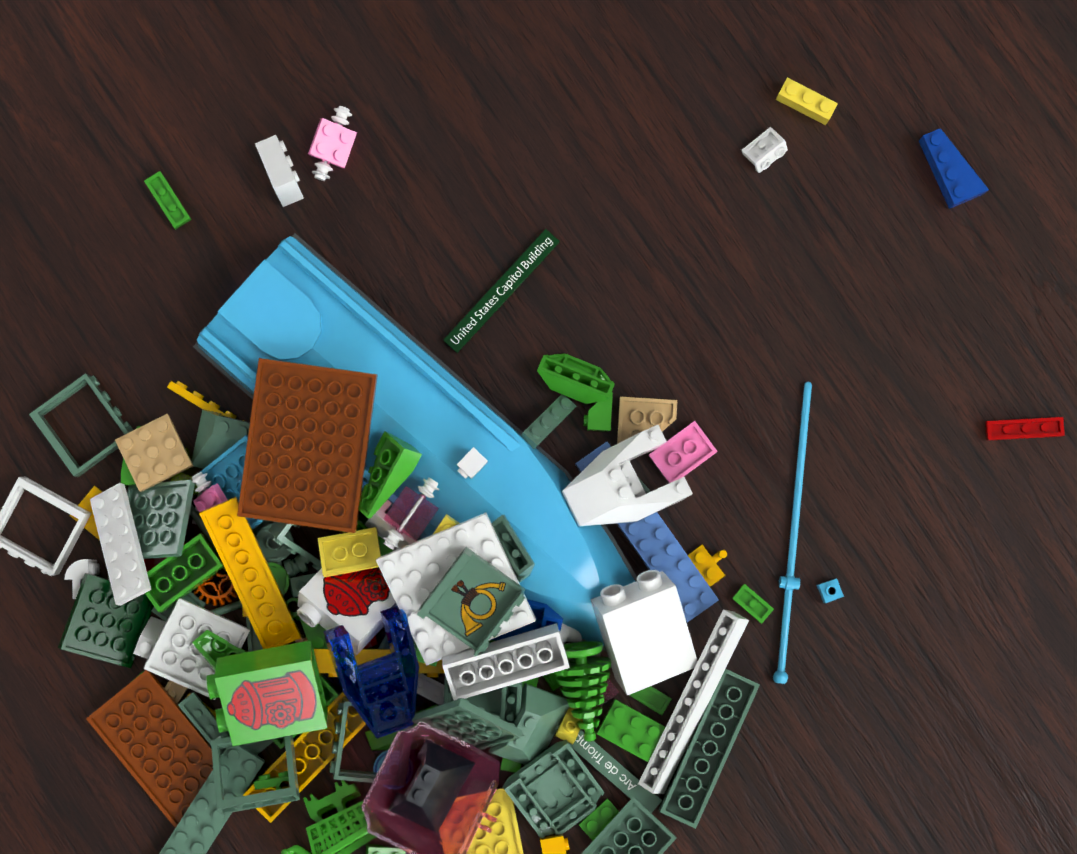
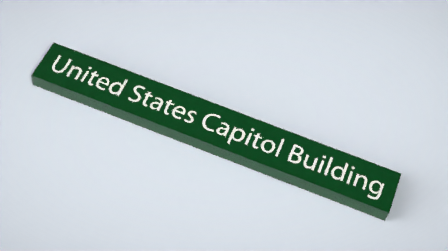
(501, 291)

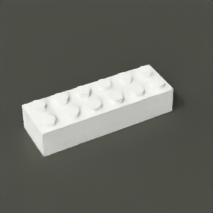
(506, 662)

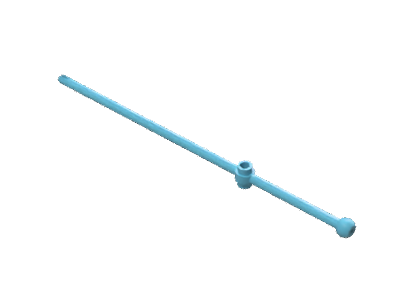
(789, 581)

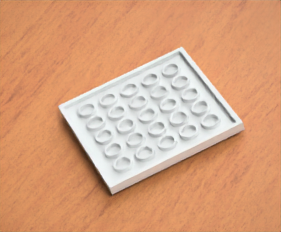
(419, 567)

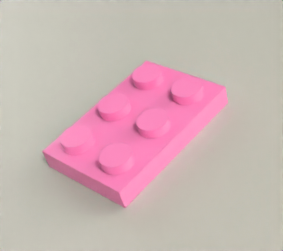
(683, 453)

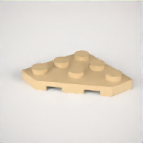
(642, 414)

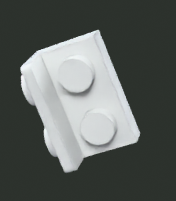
(765, 149)

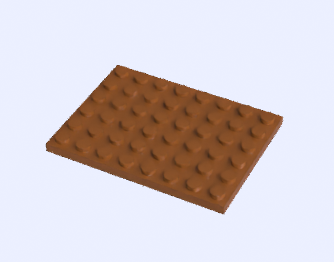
(307, 445)

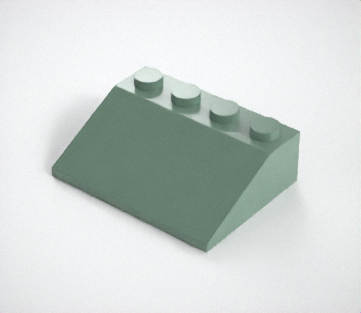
(632, 832)

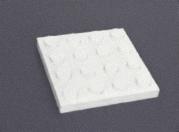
(177, 657)

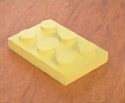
(349, 552)

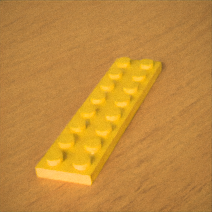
(250, 574)

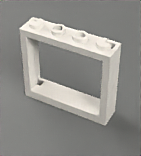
(30, 558)

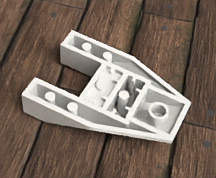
(611, 490)

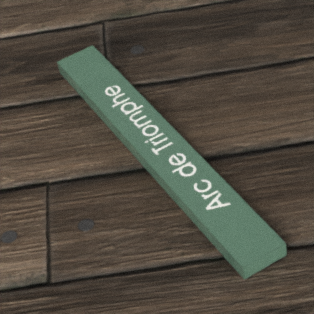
(614, 772)

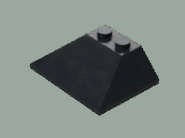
(433, 786)

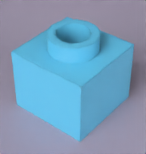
(823, 590)

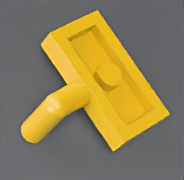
(707, 565)

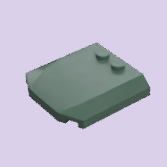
(554, 790)

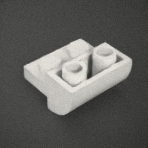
(77, 571)

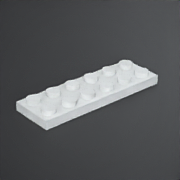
(120, 544)

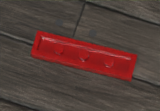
(1025, 428)

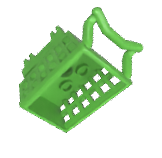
(327, 826)

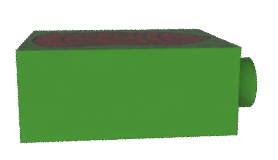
(269, 693)

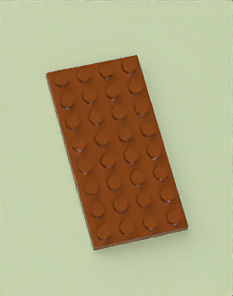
(155, 744)

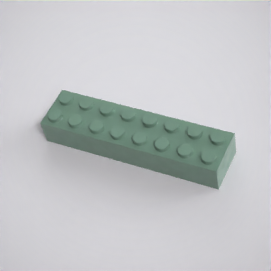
(708, 749)

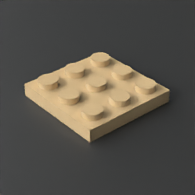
(154, 452)

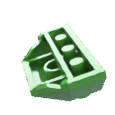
(575, 378)

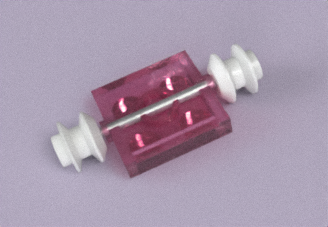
(410, 513)

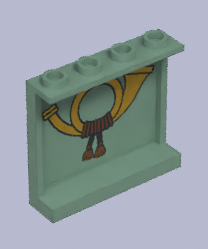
(472, 600)

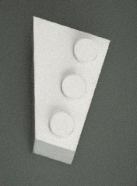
(279, 170)

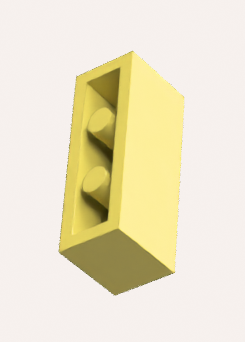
(806, 101)

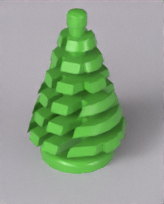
(585, 683)

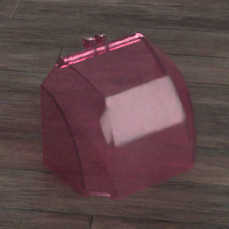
(396, 775)

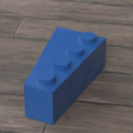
(952, 172)

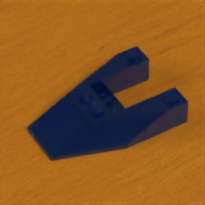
(382, 688)

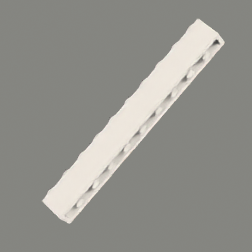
(693, 702)

